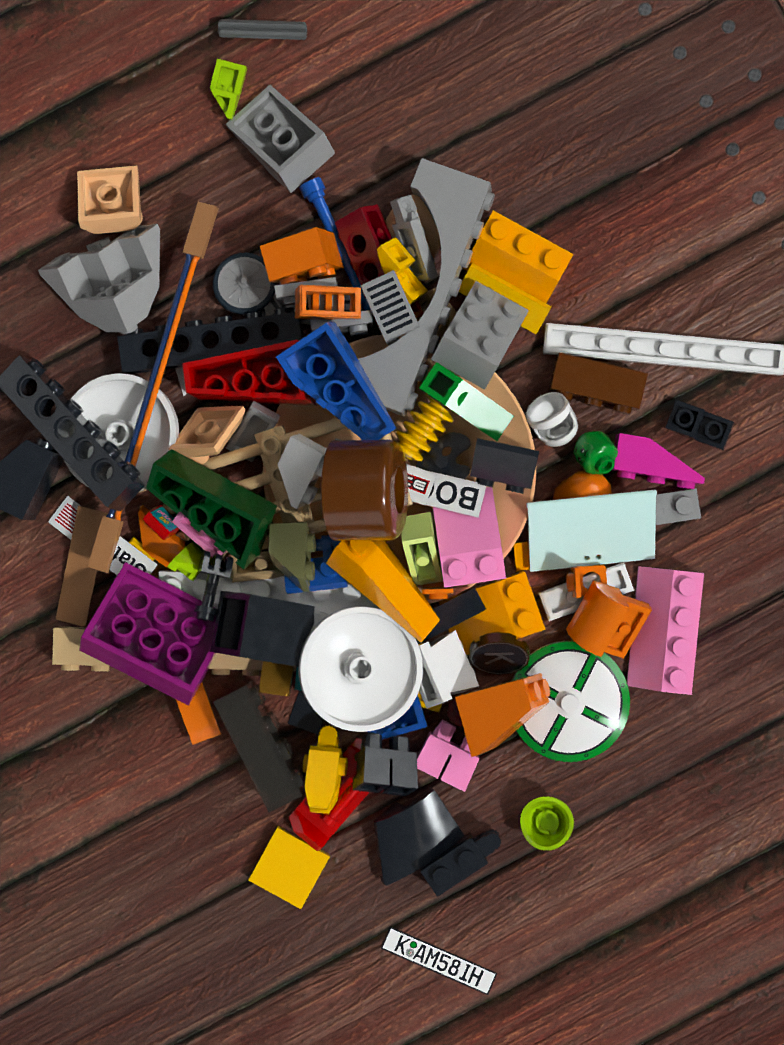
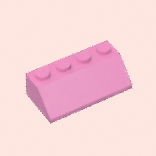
(667, 643)

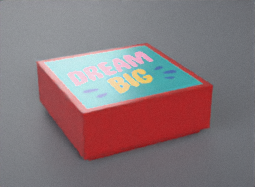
(161, 522)

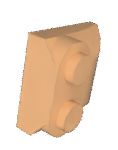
(109, 199)
(208, 432)

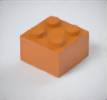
(302, 257)

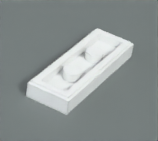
(559, 602)

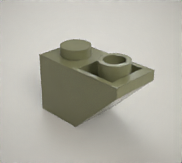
(291, 552)

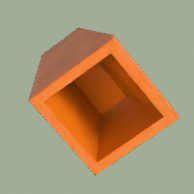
(500, 710)

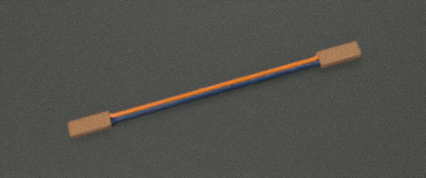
(195, 246)

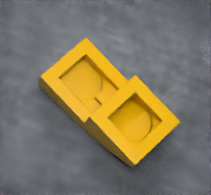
(396, 257)

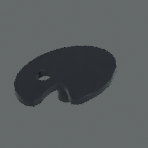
(446, 465)

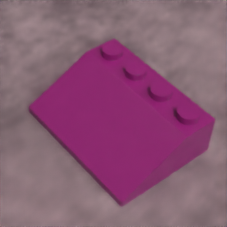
(151, 634)

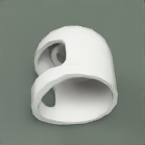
(552, 419)

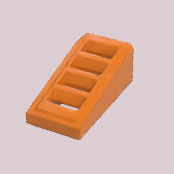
(327, 314)

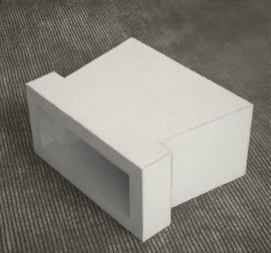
(445, 670)

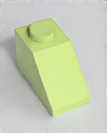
(422, 549)

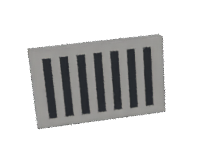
(390, 306)

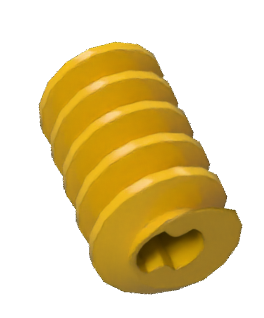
(422, 428)

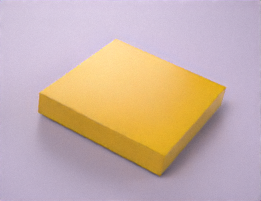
(289, 867)

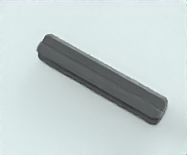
(262, 29)

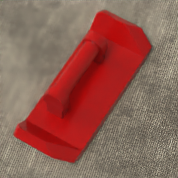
(319, 827)

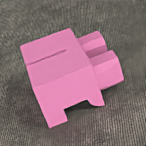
(436, 751)

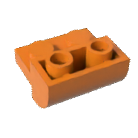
(607, 621)

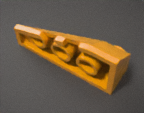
(384, 581)

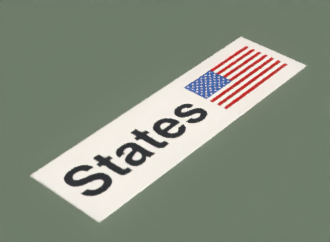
(64, 521)

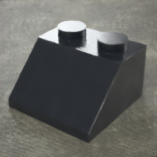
(504, 464)

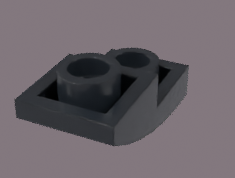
(699, 425)

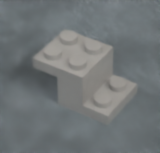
(357, 327)

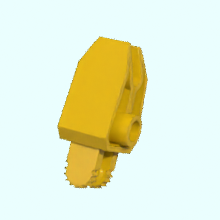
(324, 771)

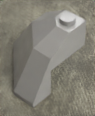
(112, 280)

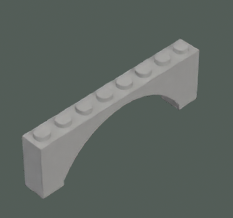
(456, 207)

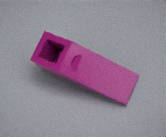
(647, 458)

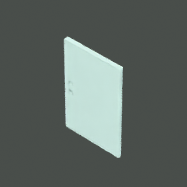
(607, 525)

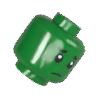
(595, 452)

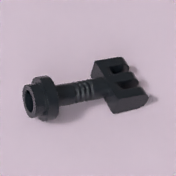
(205, 610)

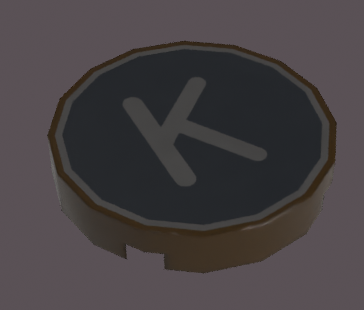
(499, 653)

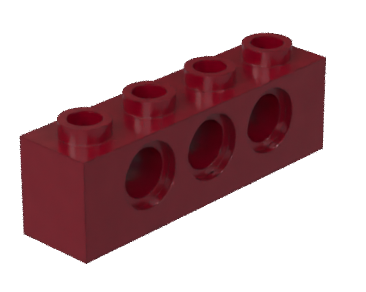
(369, 226)

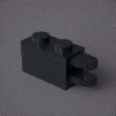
(460, 860)

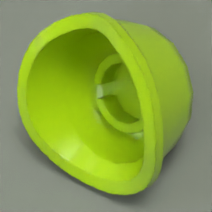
(546, 823)

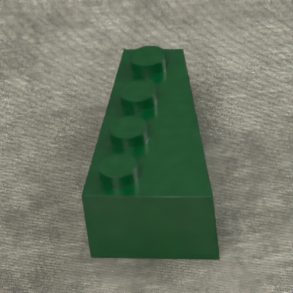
(213, 504)

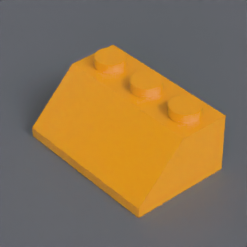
(520, 256)

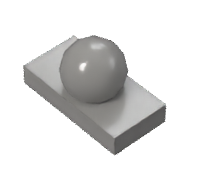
(255, 421)

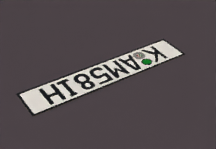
(439, 960)

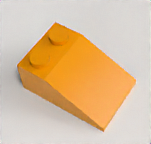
(508, 610)

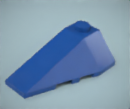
(333, 376)

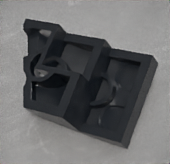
(413, 835)

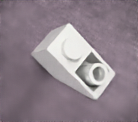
(301, 468)

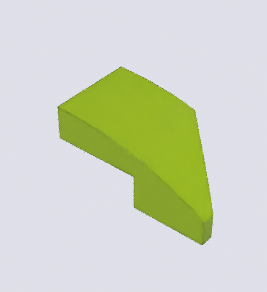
(227, 85)
(188, 561)

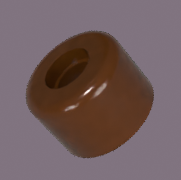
(364, 490)

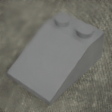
(281, 138)

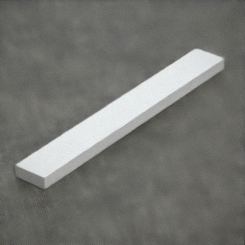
(664, 349)

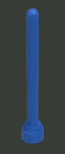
(314, 193)

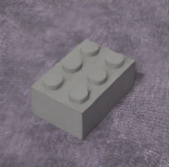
(479, 335)

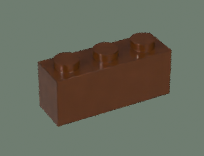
(598, 383)

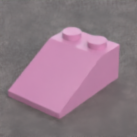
(470, 545)

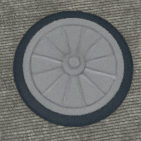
(243, 284)

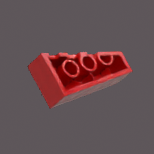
(245, 377)

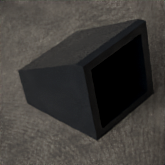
(27, 478)
(261, 628)

